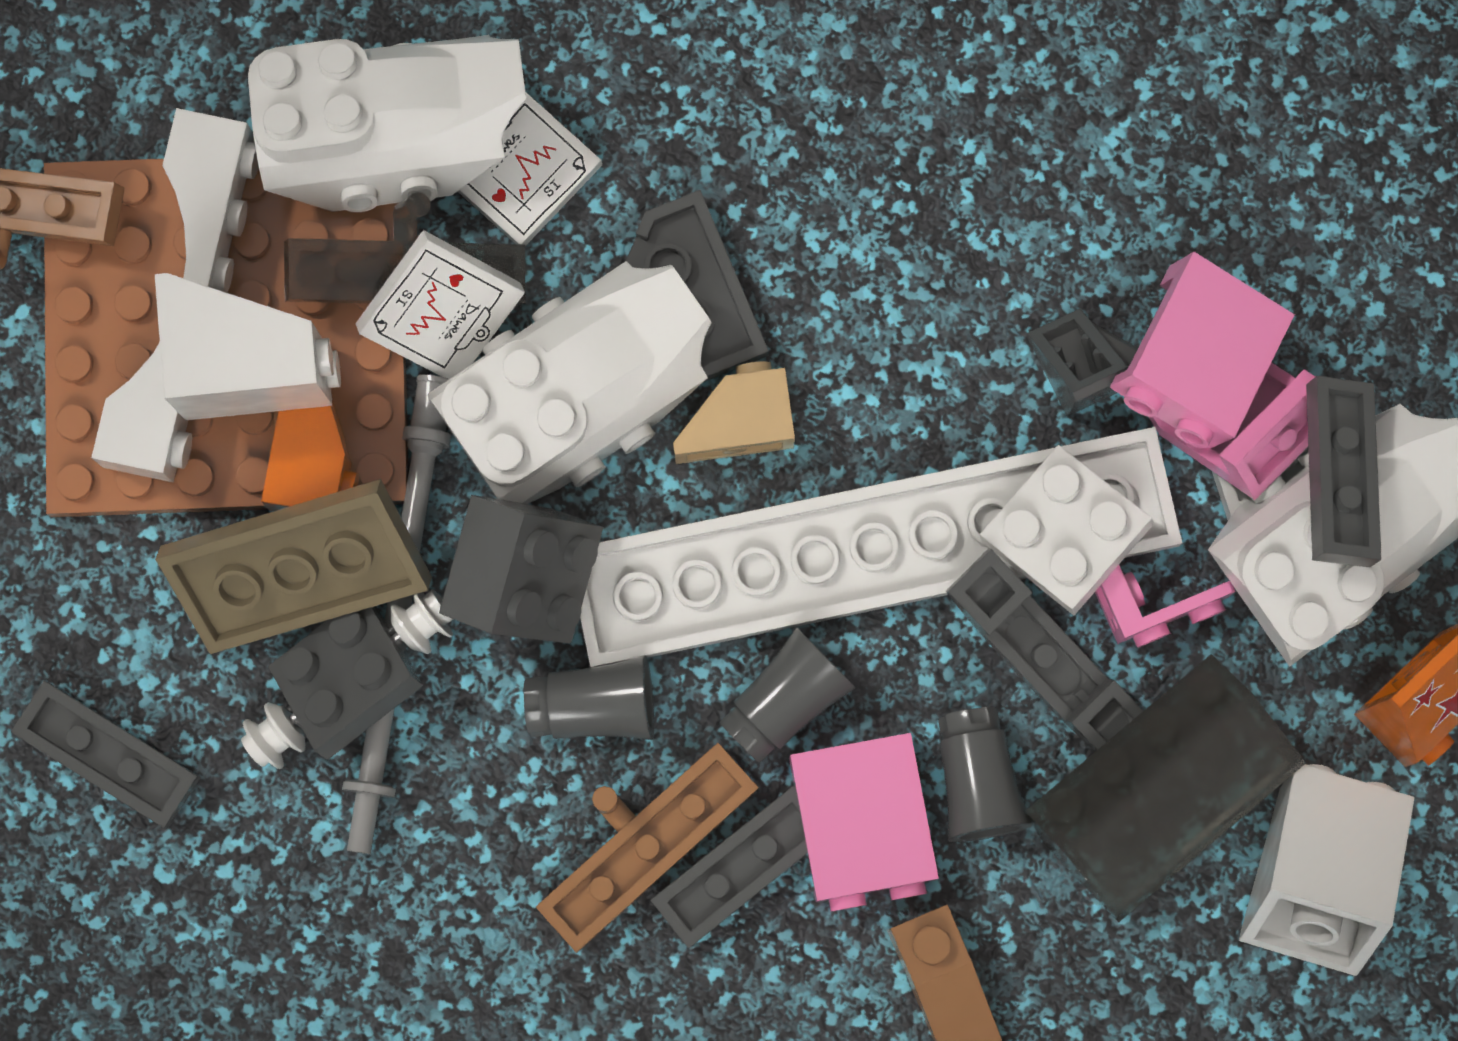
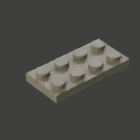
(294, 567)

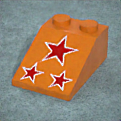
(1418, 703)

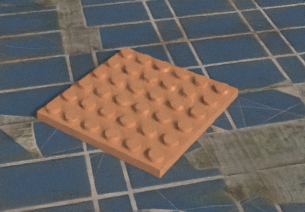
(107, 326)

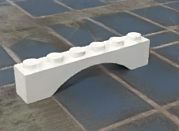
(208, 170)

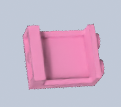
(1203, 353)
(1267, 439)
(864, 820)

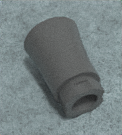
(785, 697)
(592, 702)
(979, 777)

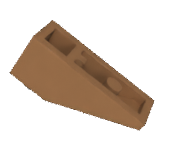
(943, 978)

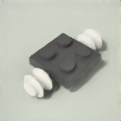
(344, 679)

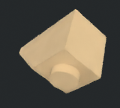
(740, 417)

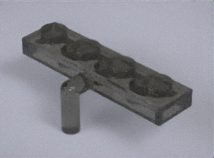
(359, 268)

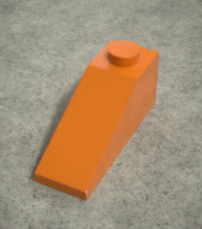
(307, 458)

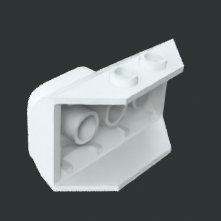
(382, 121)
(577, 382)
(1269, 541)

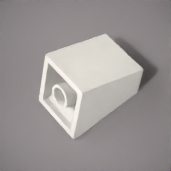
(237, 354)
(1329, 869)

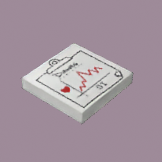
(535, 178)
(439, 306)

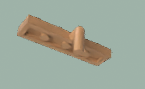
(57, 208)
(644, 845)

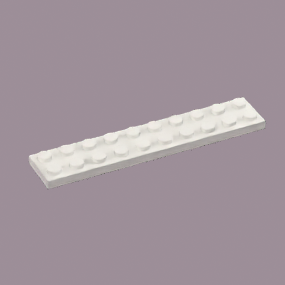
(833, 552)

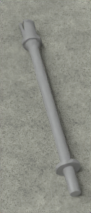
(425, 440)

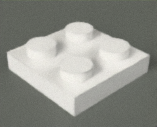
(1066, 529)

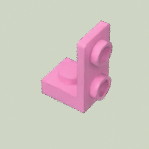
(1122, 596)

